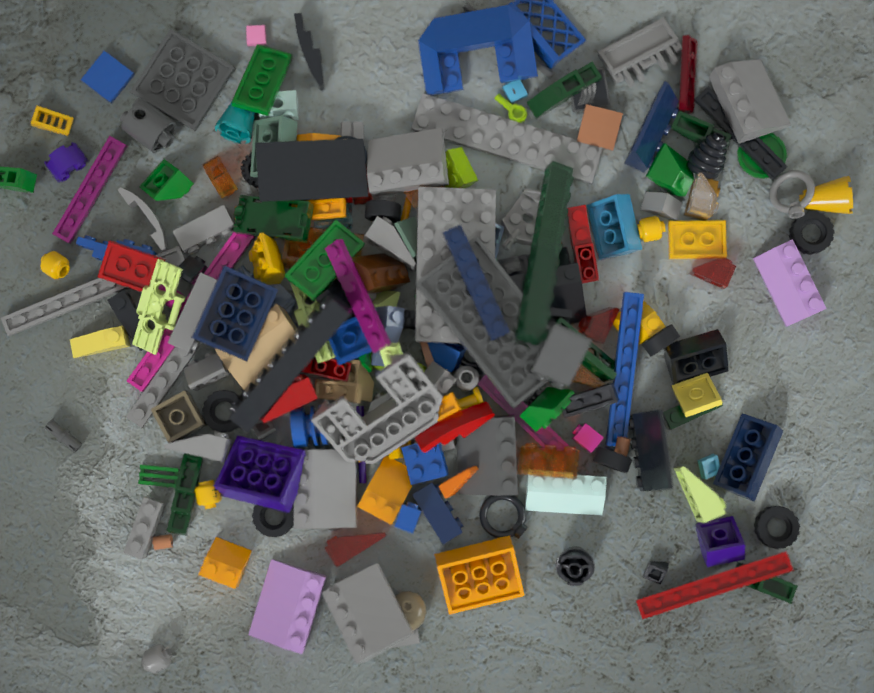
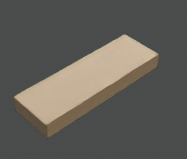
(335, 389)

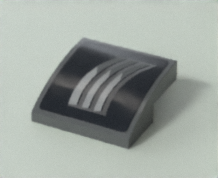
(594, 95)

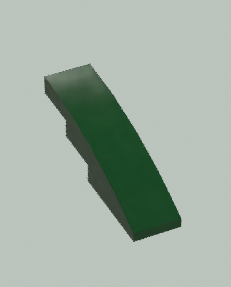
(184, 494)

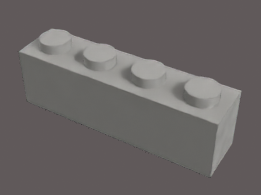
(191, 313)

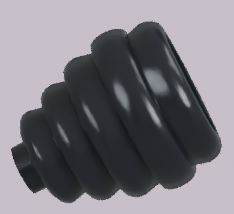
(708, 156)

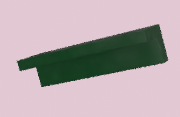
(593, 362)

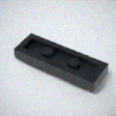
(591, 400)

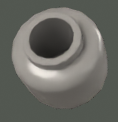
(466, 371)
(156, 658)

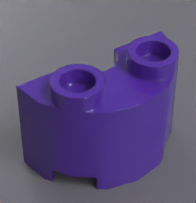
(65, 160)

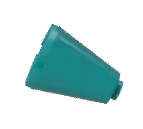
(236, 124)

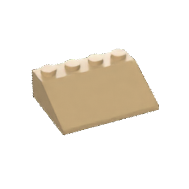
(274, 333)

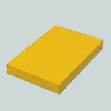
(697, 239)

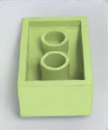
(702, 500)

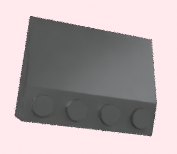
(494, 453)

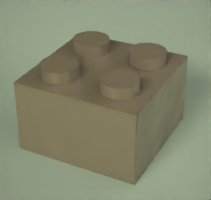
(178, 417)

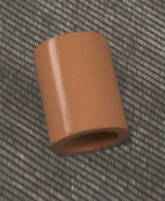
(622, 445)
(162, 542)

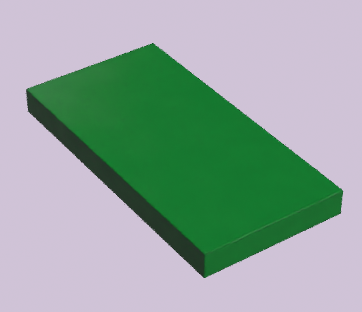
(262, 80)
(314, 270)

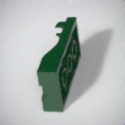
(273, 218)

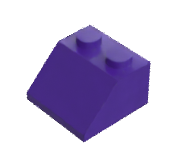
(720, 541)

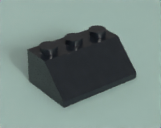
(696, 356)

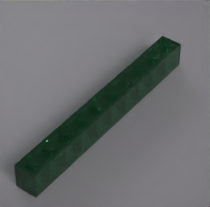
(544, 254)

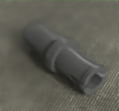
(63, 435)

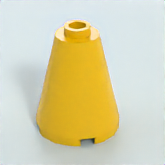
(832, 197)

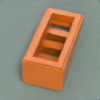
(454, 484)

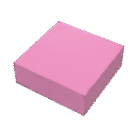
(256, 35)

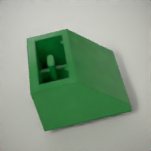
(546, 406)

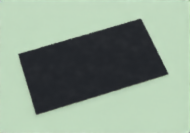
(311, 170)

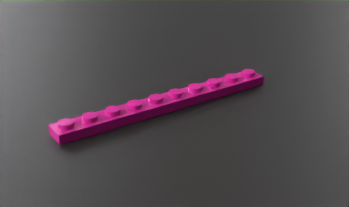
(152, 363)

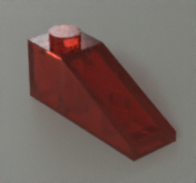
(348, 546)

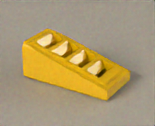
(42, 125)

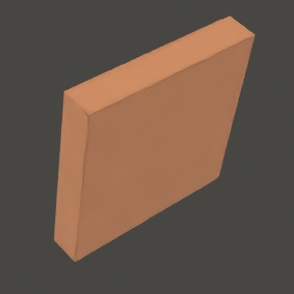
(599, 127)

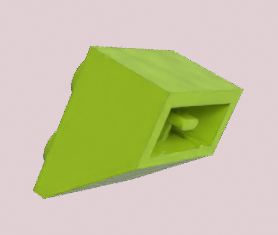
(459, 169)

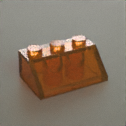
(549, 461)

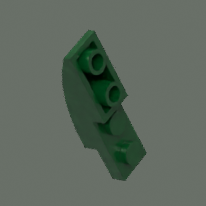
(563, 89)

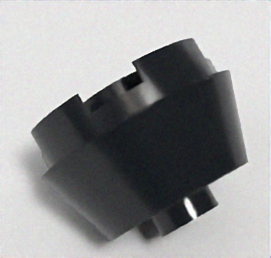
(575, 566)

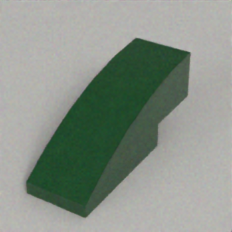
(695, 128)
(774, 587)

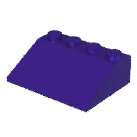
(261, 473)

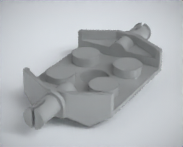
(513, 223)

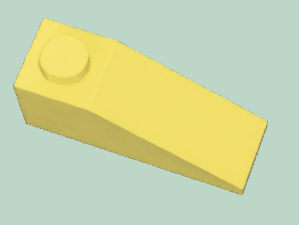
(100, 342)

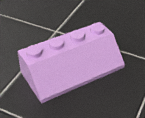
(789, 283)

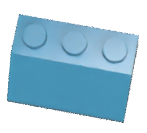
(614, 226)

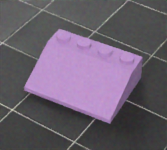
(287, 606)

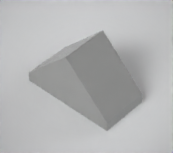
(661, 205)

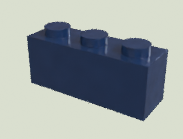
(438, 512)

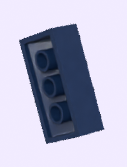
(748, 457)

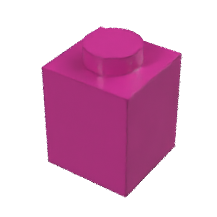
(586, 437)

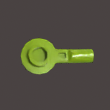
(516, 112)

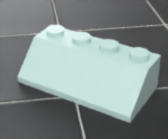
(566, 495)

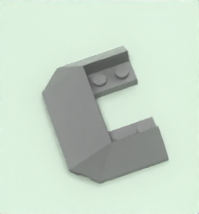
(390, 425)

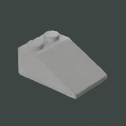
(386, 239)
(207, 446)

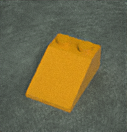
(386, 490)

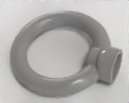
(794, 209)

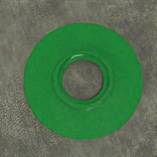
(751, 167)

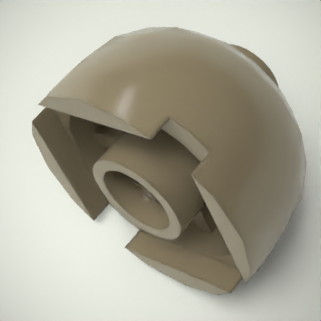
(412, 607)

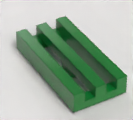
(142, 474)

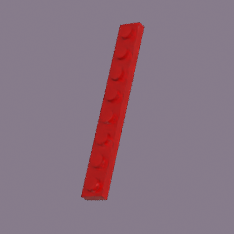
(714, 585)

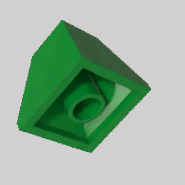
(671, 172)
(166, 182)

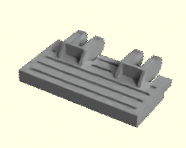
(641, 48)

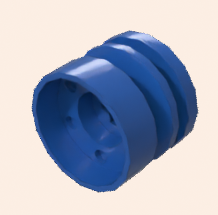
(303, 428)

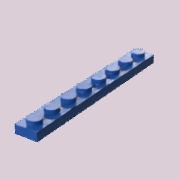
(625, 365)

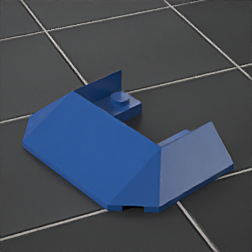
(472, 31)

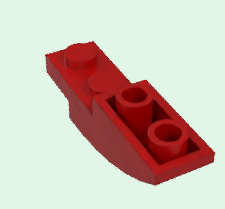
(582, 244)

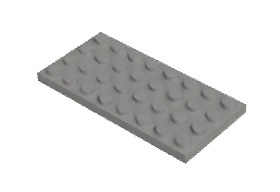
(437, 212)

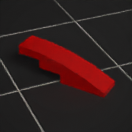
(457, 424)

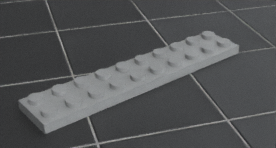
(506, 137)

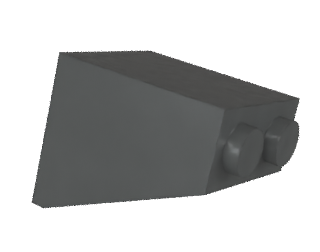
(559, 356)

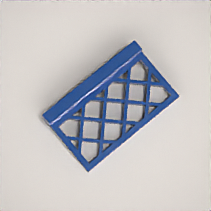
(541, 45)

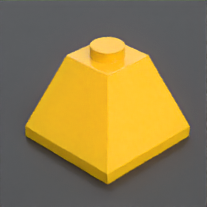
(649, 325)

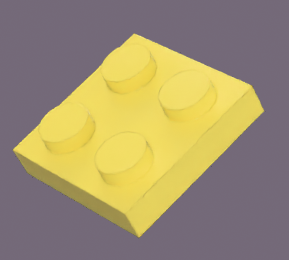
(696, 395)

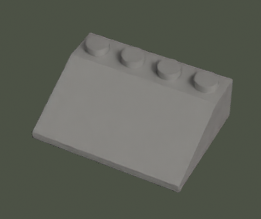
(748, 99)
(406, 162)
(326, 492)
(367, 613)

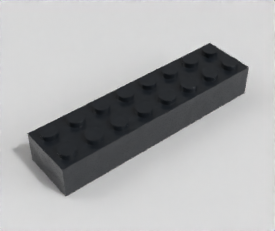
(290, 362)

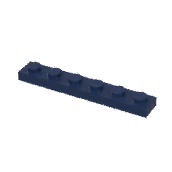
(476, 282)

